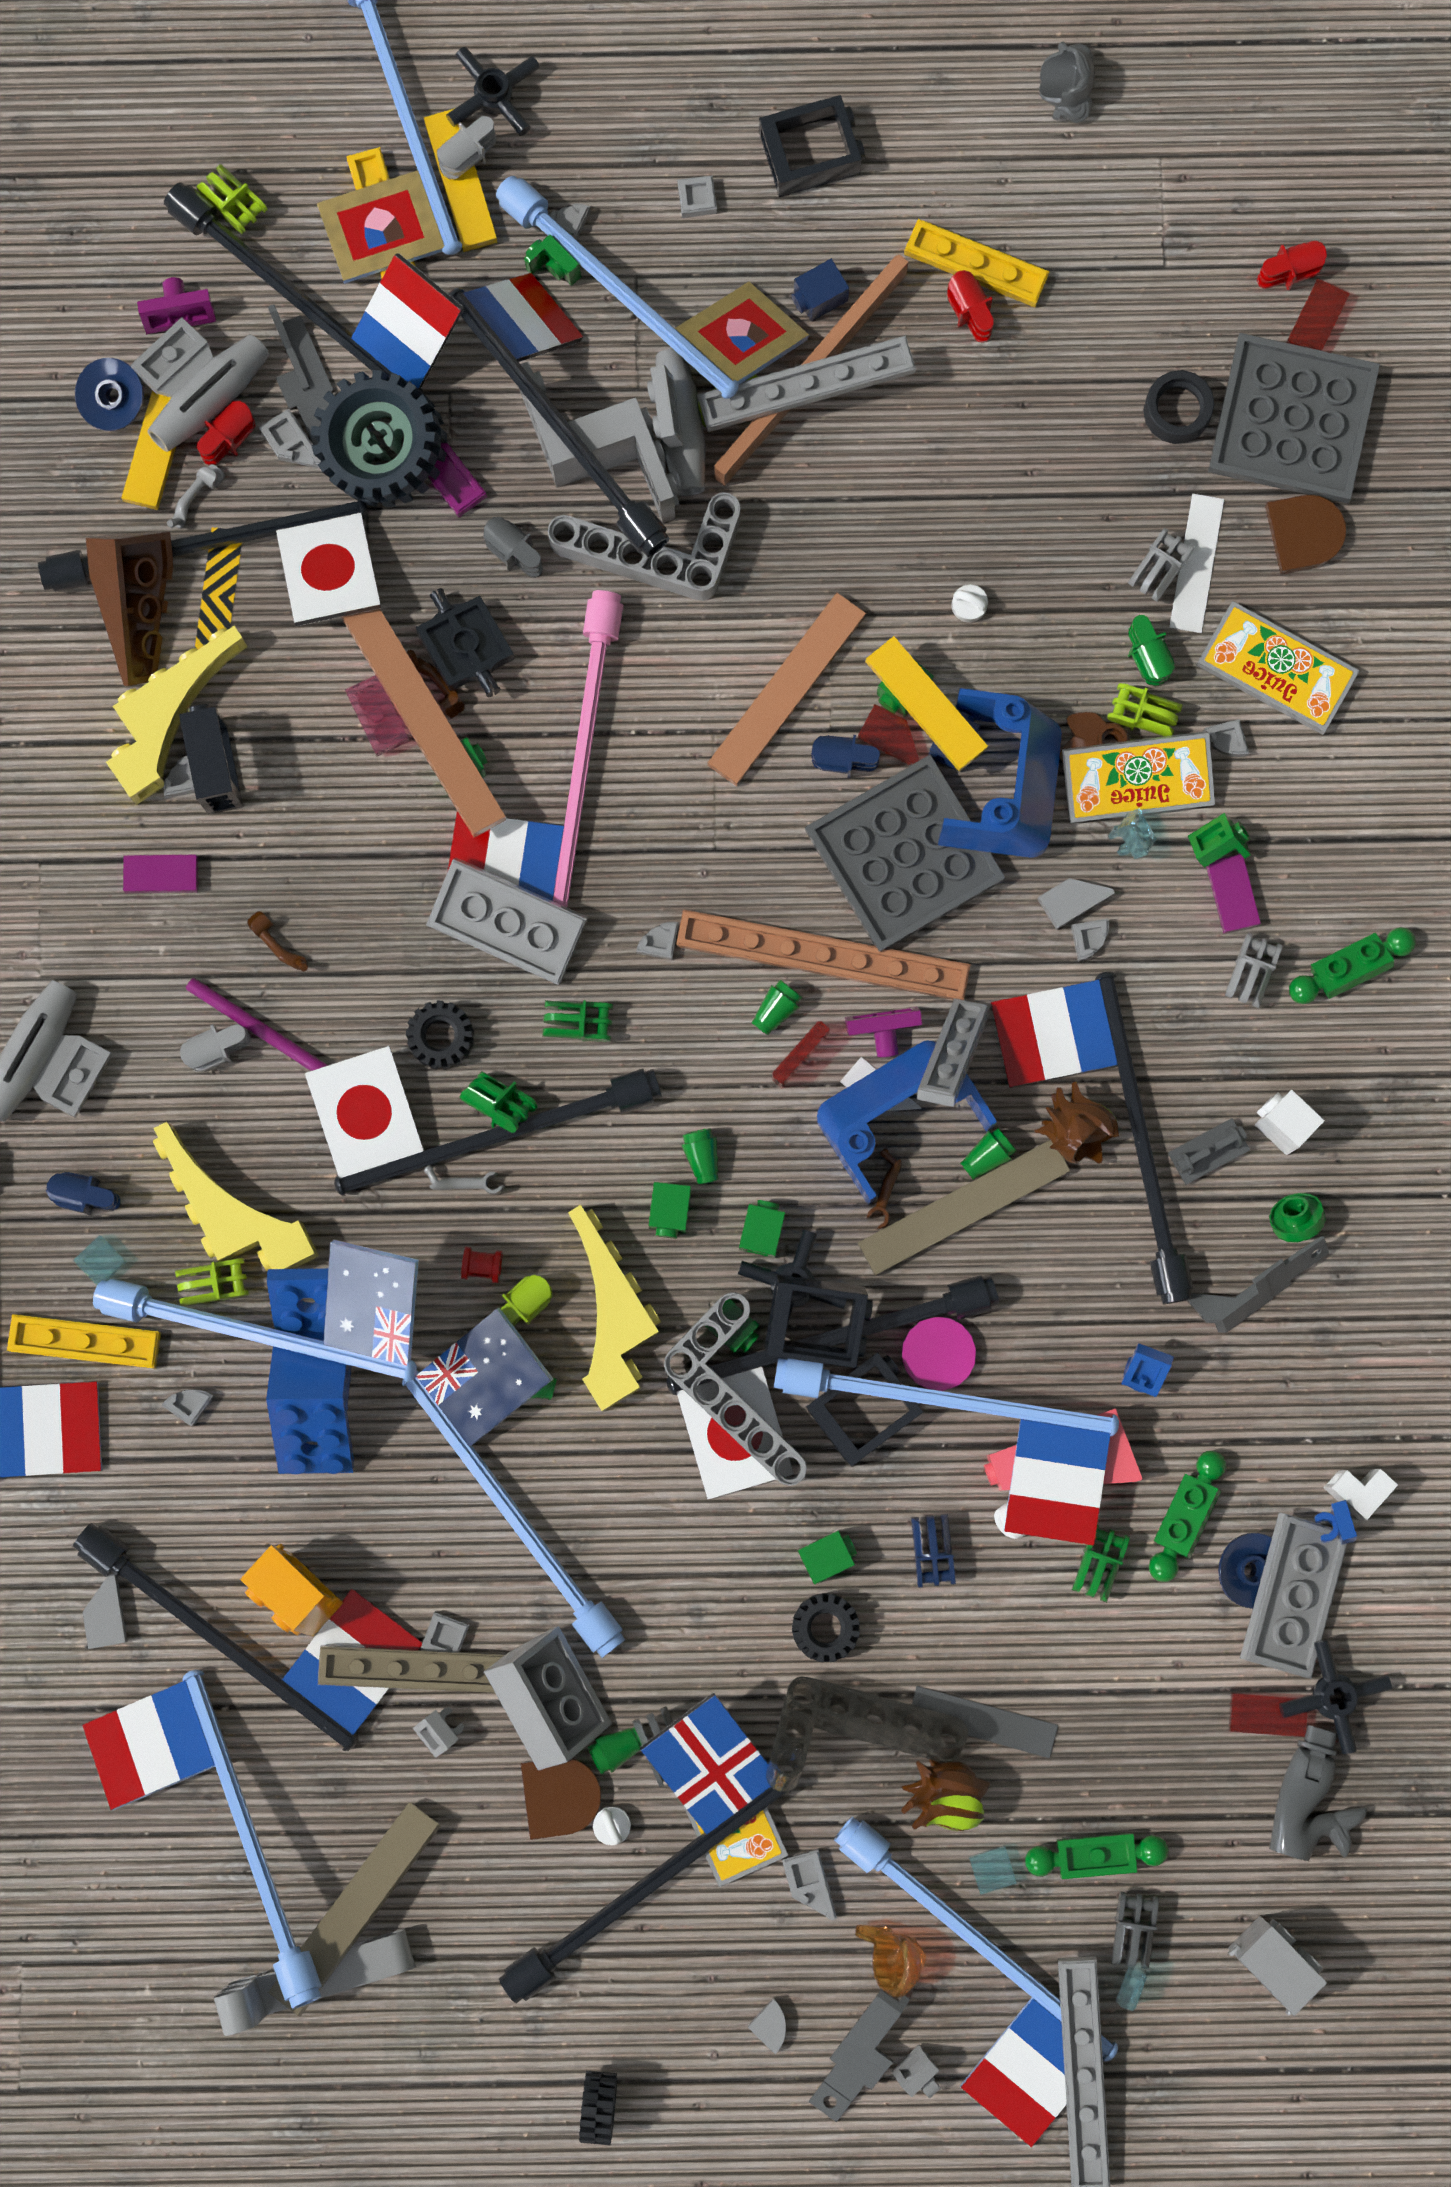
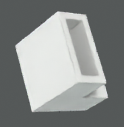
(1361, 1496)

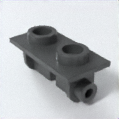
(1209, 1151)

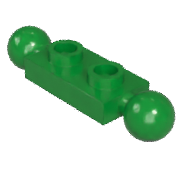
(1352, 965)
(1187, 1516)
(1096, 1855)

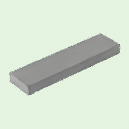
(953, 1052)

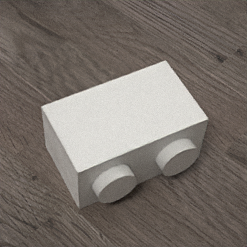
(1287, 1121)

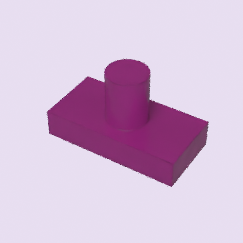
(163, 312)
(884, 1027)

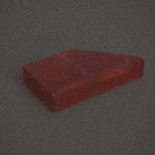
(889, 735)

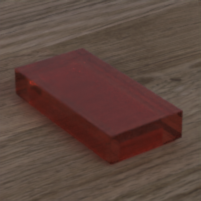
(1318, 316)
(800, 1054)
(1262, 1716)

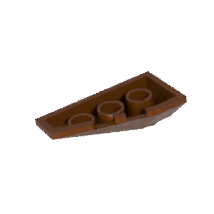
(130, 588)

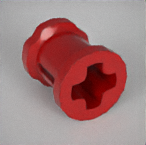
(481, 1264)

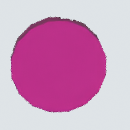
(938, 1353)

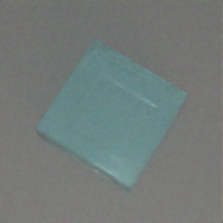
(99, 1260)
(992, 1869)
(1131, 1988)

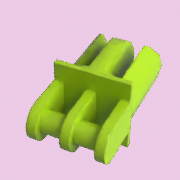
(233, 200)
(1151, 714)
(215, 1282)
(527, 1299)

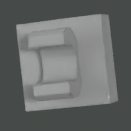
(436, 1732)
(917, 2073)

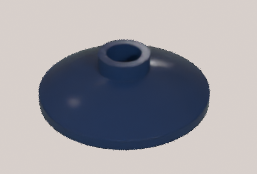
(94, 391)
(1244, 1549)

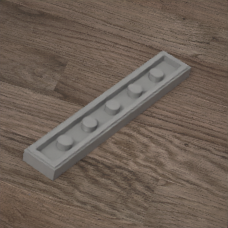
(808, 383)
(1083, 2072)

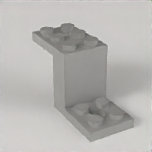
(614, 438)

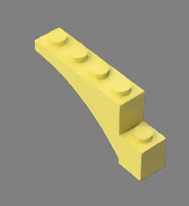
(155, 708)
(228, 1223)
(620, 1317)

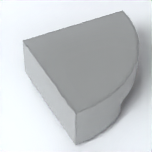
(572, 218)
(1228, 739)
(179, 780)
(1089, 937)
(659, 941)
(188, 1404)
(770, 2026)

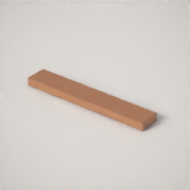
(786, 689)

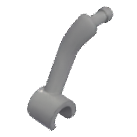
(212, 477)
(462, 1182)

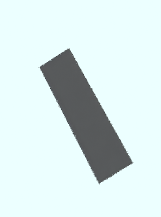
(992, 1723)

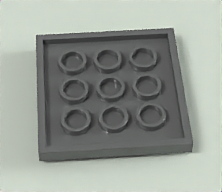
(1293, 418)
(889, 855)

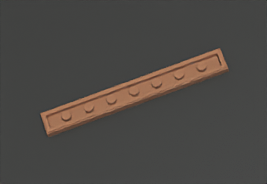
(829, 346)
(425, 721)
(822, 955)

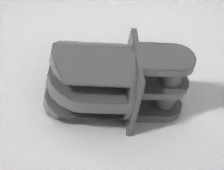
(466, 147)
(1162, 561)
(1254, 967)
(213, 1047)

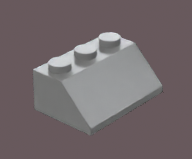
(548, 1699)

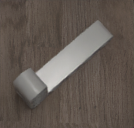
(647, 569)
(727, 1396)
(247, 2000)

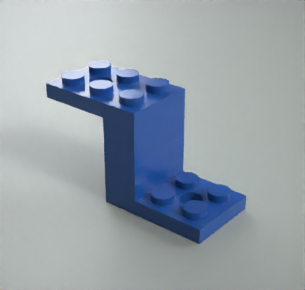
(306, 1392)

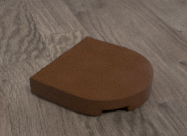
(1305, 531)
(559, 1798)

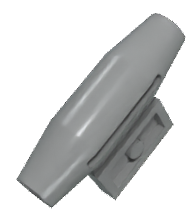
(197, 383)
(678, 421)
(42, 1058)

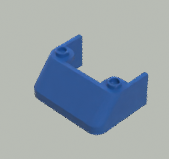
(1022, 823)
(846, 1114)

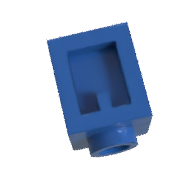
(1147, 1370)

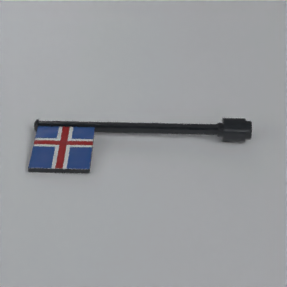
(719, 1783)

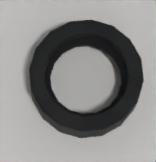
(1187, 381)

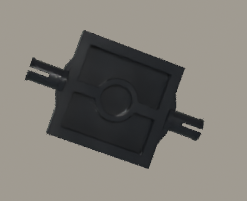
(464, 643)

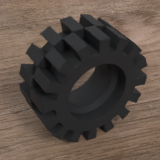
(435, 1013)
(842, 1644)
(598, 2108)

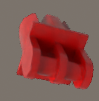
(1293, 265)
(971, 305)
(226, 432)

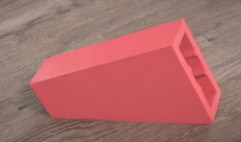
(1120, 1463)

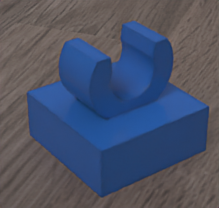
(1341, 1523)

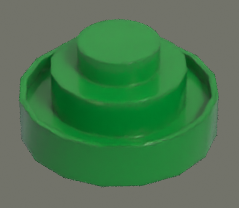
(1297, 1217)

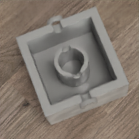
(1285, 1972)

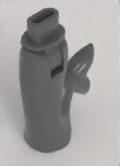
(1301, 1791)

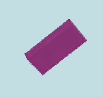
(457, 483)
(160, 874)
(1233, 894)

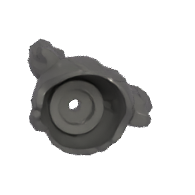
(1068, 81)

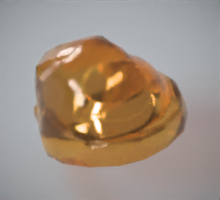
(895, 1959)

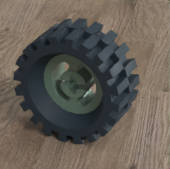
(346, 422)

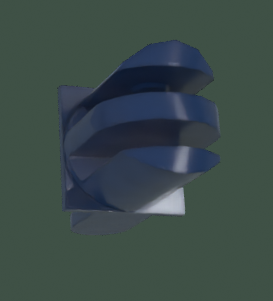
(843, 755)
(80, 1193)
(934, 1576)

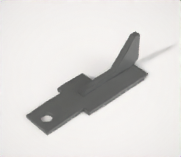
(308, 381)
(1230, 1311)
(857, 2057)

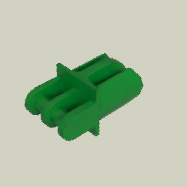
(1150, 652)
(577, 1020)
(498, 1101)
(1108, 1538)

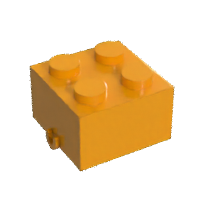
(290, 1591)

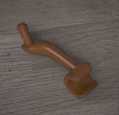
(451, 702)
(259, 925)
(886, 1187)

